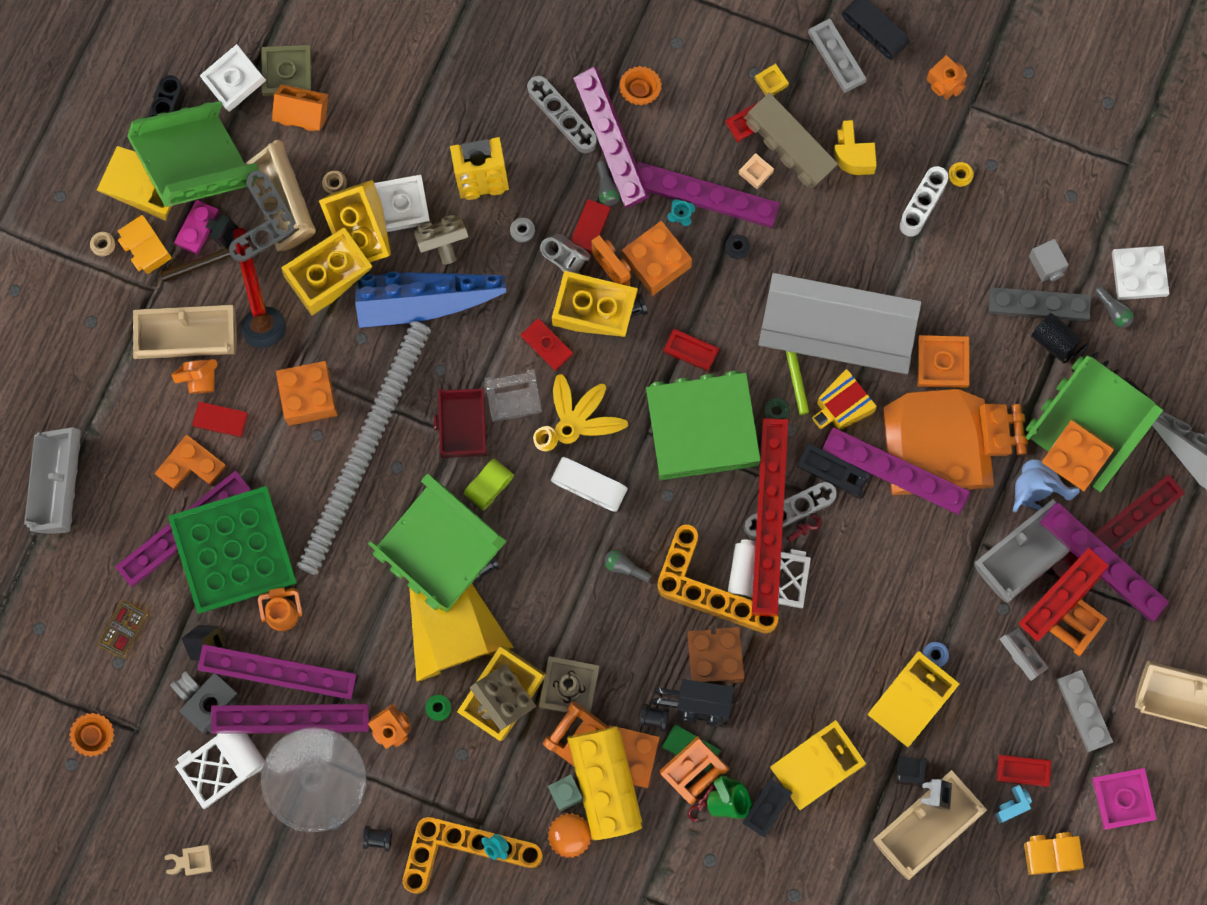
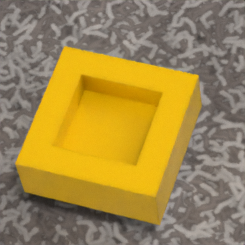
(771, 80)

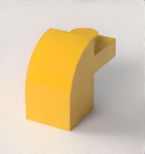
(852, 157)

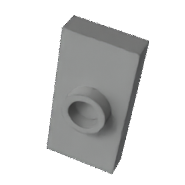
(1024, 653)

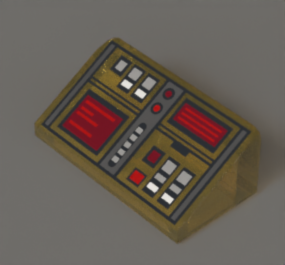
(122, 629)

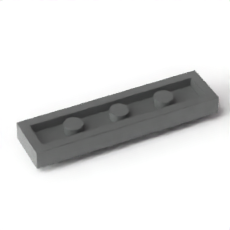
(1039, 304)

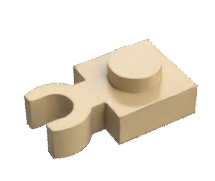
(194, 860)

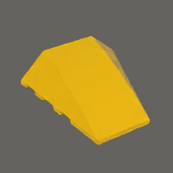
(453, 636)

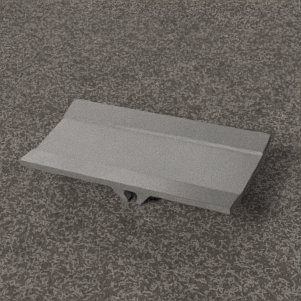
(840, 323)

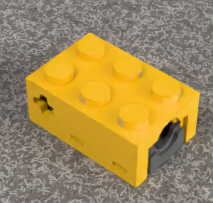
(479, 168)

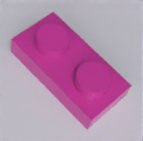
(193, 231)

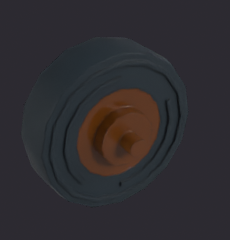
(264, 329)

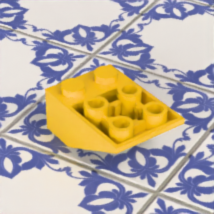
(129, 183)
(913, 699)
(818, 765)

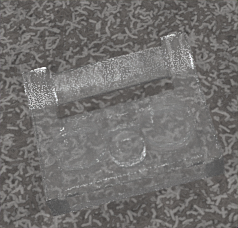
(513, 403)

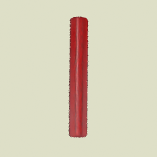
(250, 278)

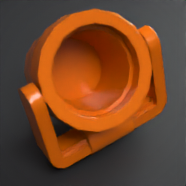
(198, 375)
(280, 612)

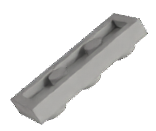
(837, 55)
(1084, 711)

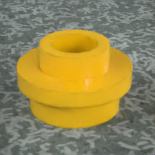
(960, 167)
(541, 434)

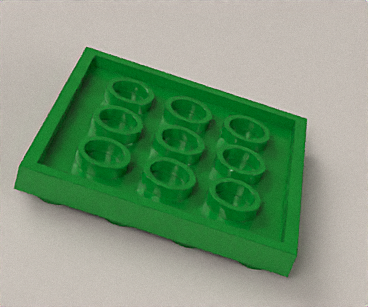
(232, 549)

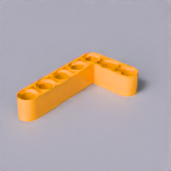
(707, 592)
(465, 844)

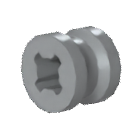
(185, 686)

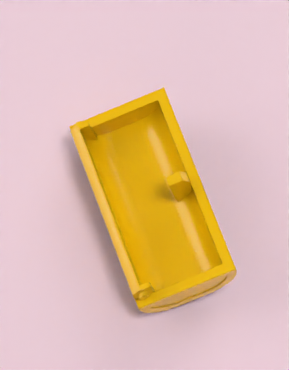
(605, 783)

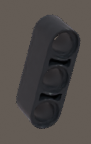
(875, 28)
(165, 100)

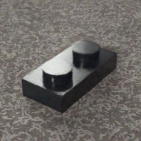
(767, 808)

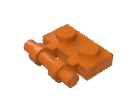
(996, 431)

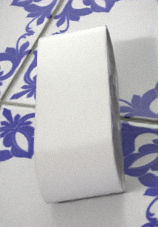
(925, 190)
(589, 484)

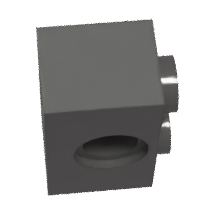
(195, 708)

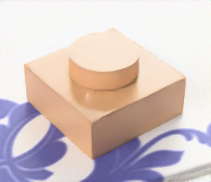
(756, 171)

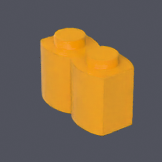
(144, 244)
(1053, 854)

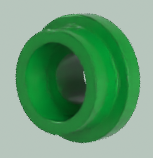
(438, 716)

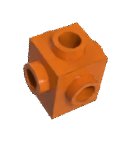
(947, 78)
(390, 727)

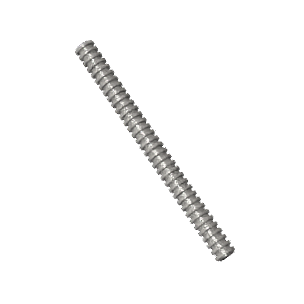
(364, 447)

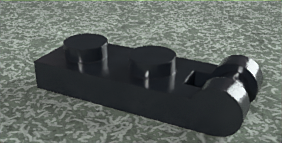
(833, 470)

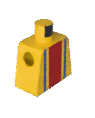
(843, 403)

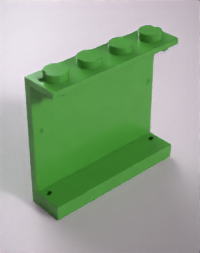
(189, 154)
(1102, 405)
(703, 425)
(438, 546)

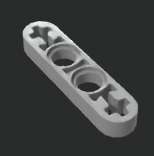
(563, 113)
(792, 513)

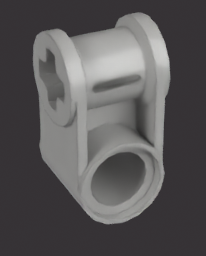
(569, 256)

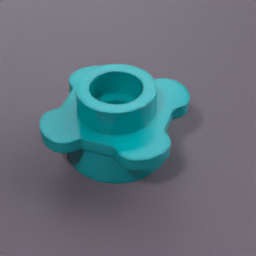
(677, 206)
(495, 847)

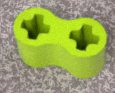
(488, 484)

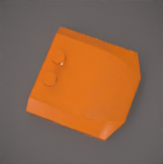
(939, 435)

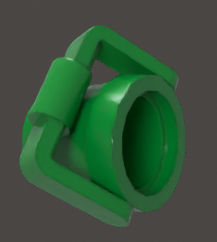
(729, 799)

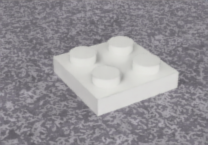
(232, 78)
(403, 202)
(1140, 272)

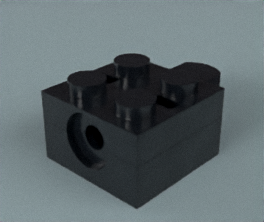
(698, 701)

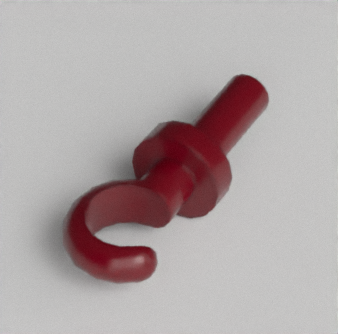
(803, 529)
(702, 802)

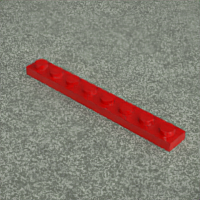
(770, 517)

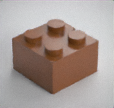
(716, 656)

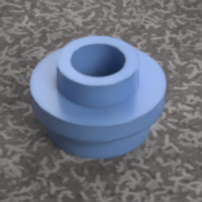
(939, 647)

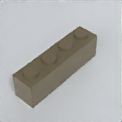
(790, 140)

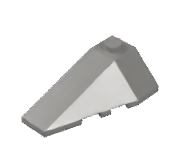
(1186, 444)

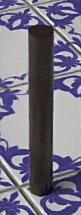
(195, 264)

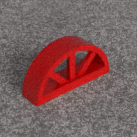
(1064, 594)

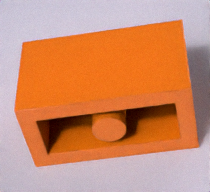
(300, 107)

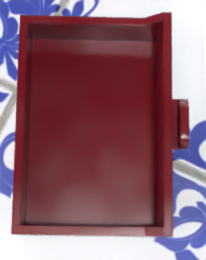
(461, 423)

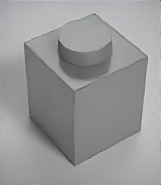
(1048, 261)

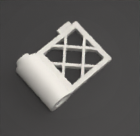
(743, 573)
(239, 753)

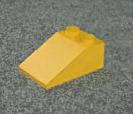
(361, 215)
(326, 271)
(593, 305)

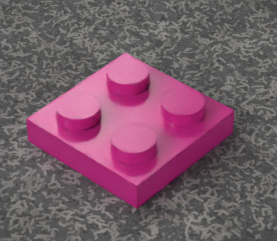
(1124, 799)

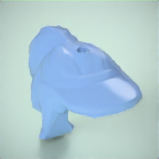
(1037, 483)

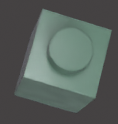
(565, 793)

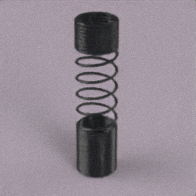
(1061, 340)

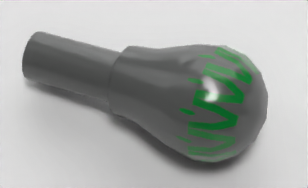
(608, 190)
(1119, 313)
(619, 563)

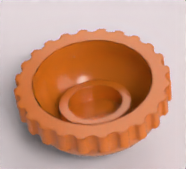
(640, 85)
(91, 734)
(569, 835)

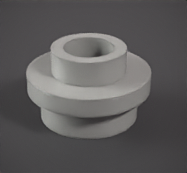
(522, 237)

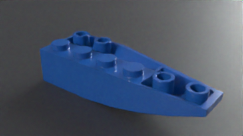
(420, 296)

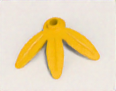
(585, 407)

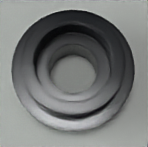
(734, 253)

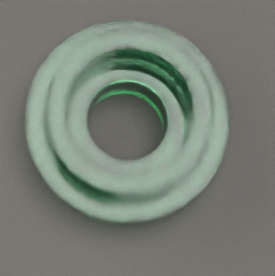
(780, 403)

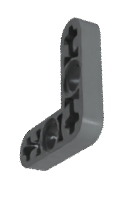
(269, 226)

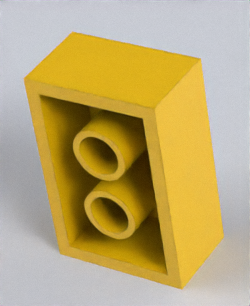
(526, 674)

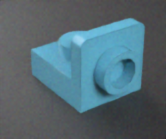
(1010, 809)

